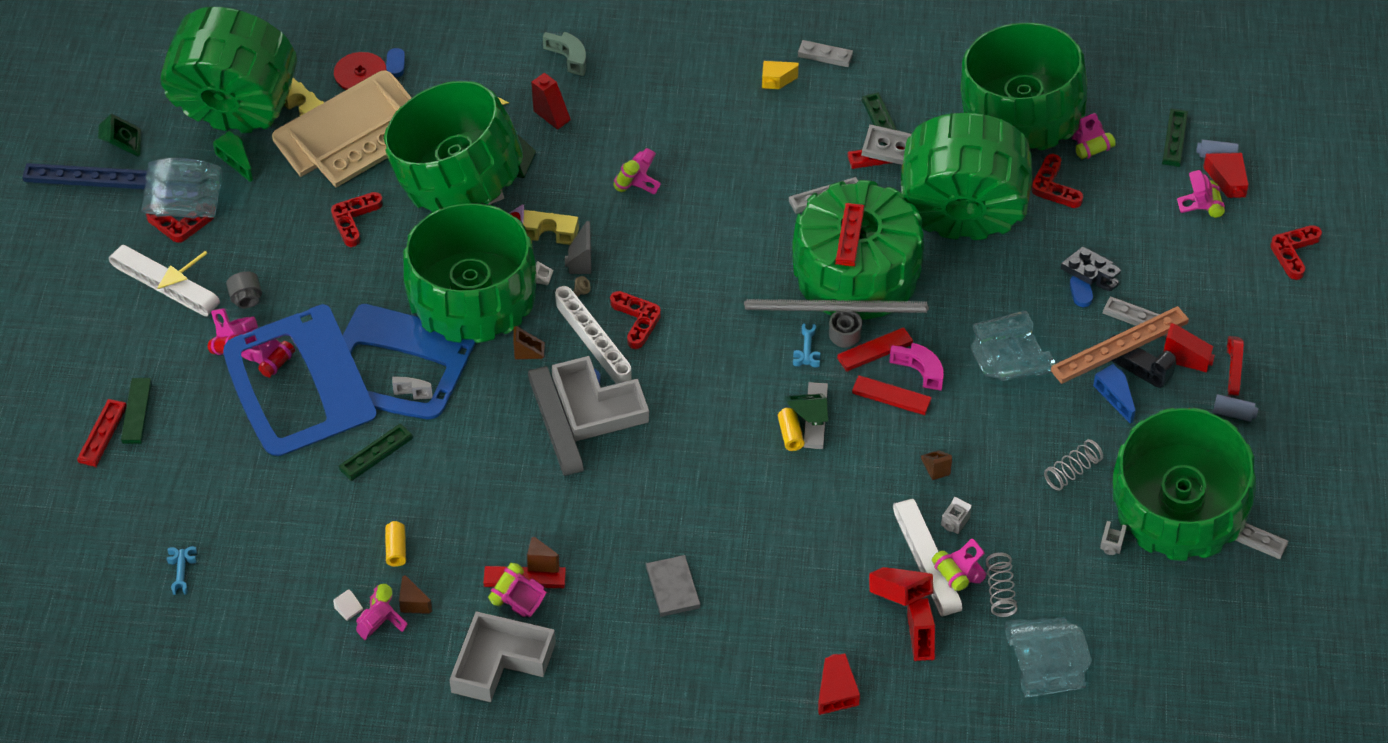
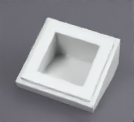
(543, 274)
(347, 605)

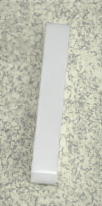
(152, 273)
(592, 335)
(923, 550)

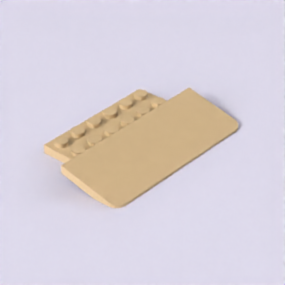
(344, 132)

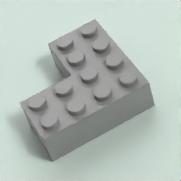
(596, 409)
(496, 645)

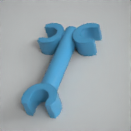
(806, 356)
(180, 557)

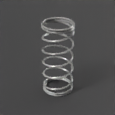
(1089, 455)
(1001, 600)

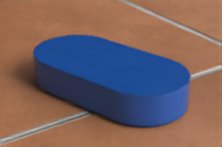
(396, 62)
(1081, 292)

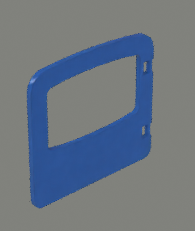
(405, 334)
(332, 370)

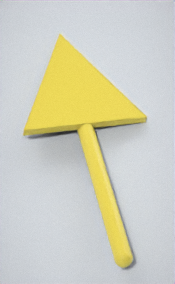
(174, 276)

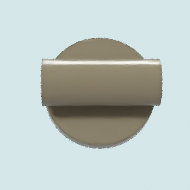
(582, 286)

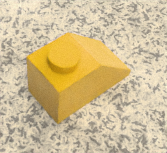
(778, 74)

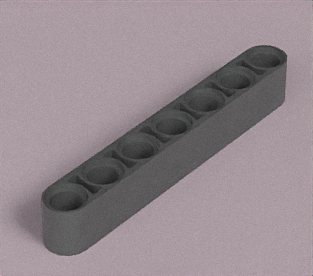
(555, 421)

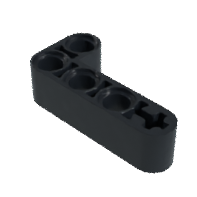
(1148, 367)

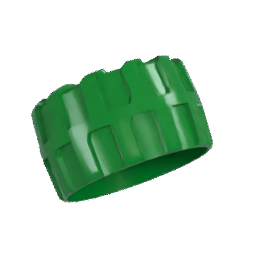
(229, 69)
(1029, 79)
(453, 146)
(967, 175)
(887, 251)
(470, 272)
(1190, 453)

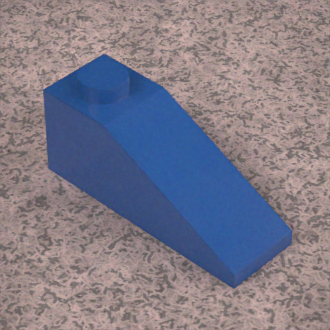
(1114, 387)

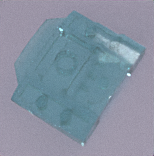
(182, 188)
(1009, 349)
(1049, 654)

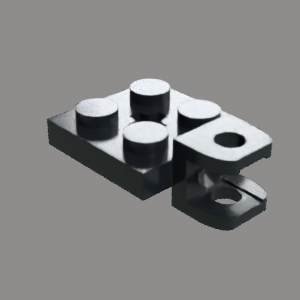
(1097, 269)

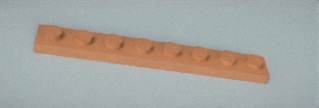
(1118, 345)

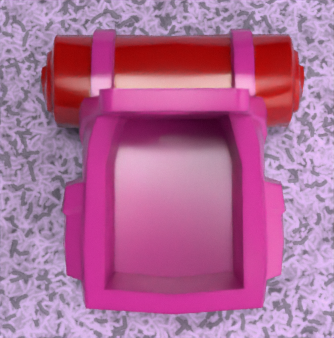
(228, 330)
(269, 355)

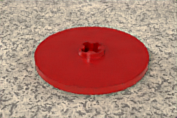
(347, 69)

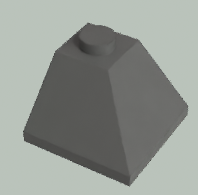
(580, 252)

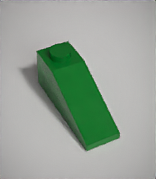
(231, 150)

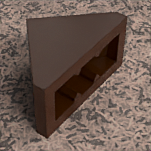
(526, 345)
(937, 464)
(541, 557)
(412, 598)

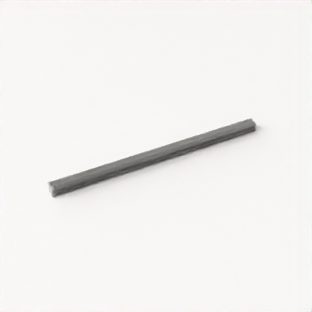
(832, 306)

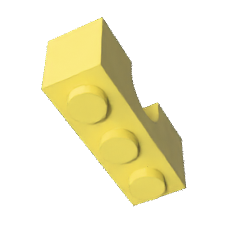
(301, 97)
(564, 226)

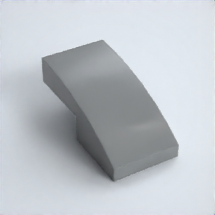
(417, 387)

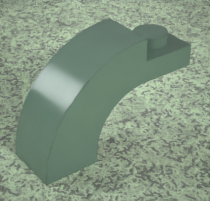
(569, 47)

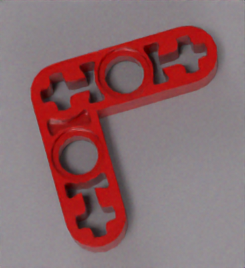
(1049, 186)
(347, 216)
(182, 228)
(1307, 238)
(641, 313)
(1235, 349)

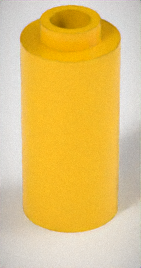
(790, 429)
(395, 544)

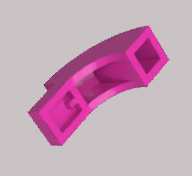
(922, 360)

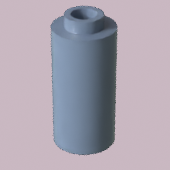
(1210, 146)
(1235, 408)

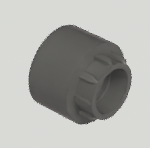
(244, 289)
(845, 328)

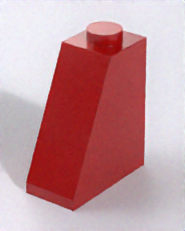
(549, 101)
(1228, 173)
(1188, 349)
(900, 585)
(921, 630)
(837, 685)

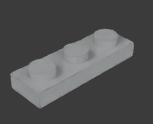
(825, 53)

